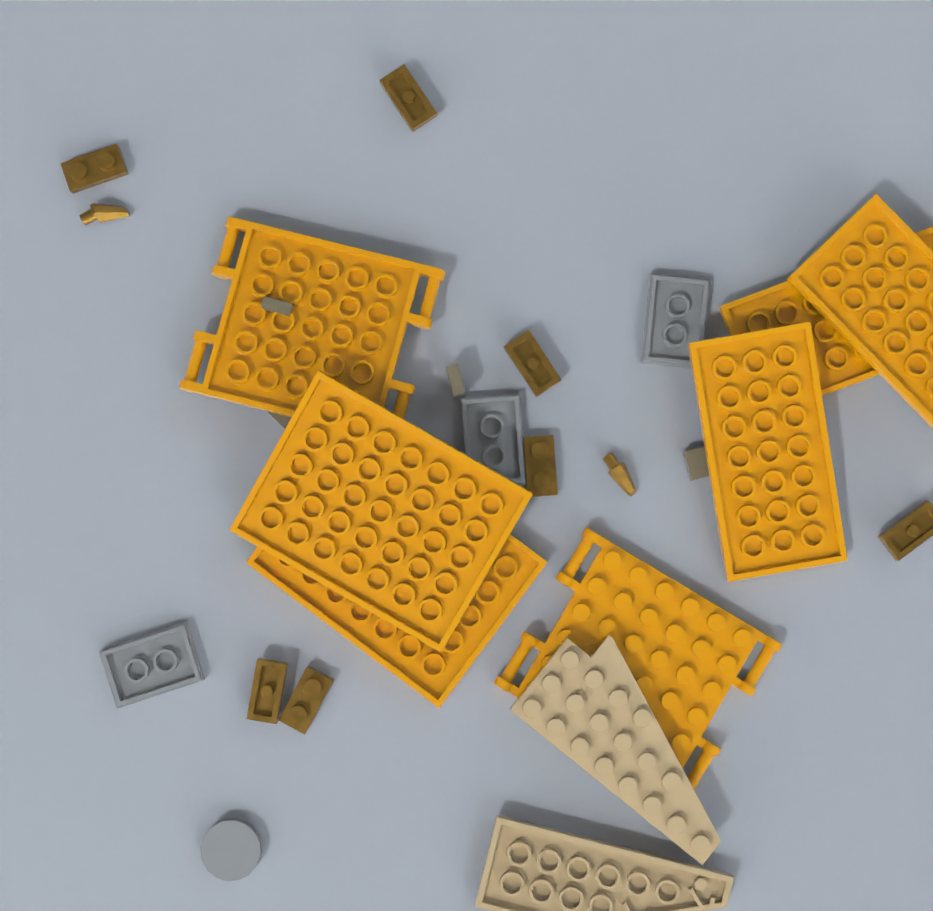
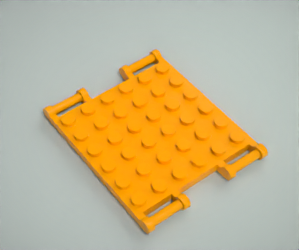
(343, 320)
(670, 637)

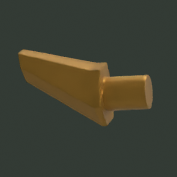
(103, 213)
(620, 474)

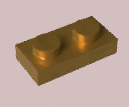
(408, 98)
(94, 168)
(532, 363)
(540, 465)
(909, 531)
(267, 690)
(306, 699)

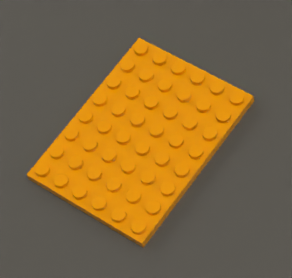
(380, 511)
(411, 660)

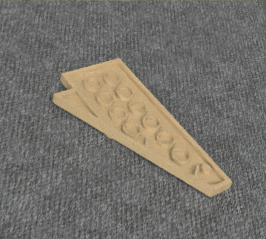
(607, 728)
(562, 871)

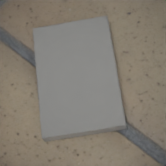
(674, 318)
(495, 434)
(151, 665)

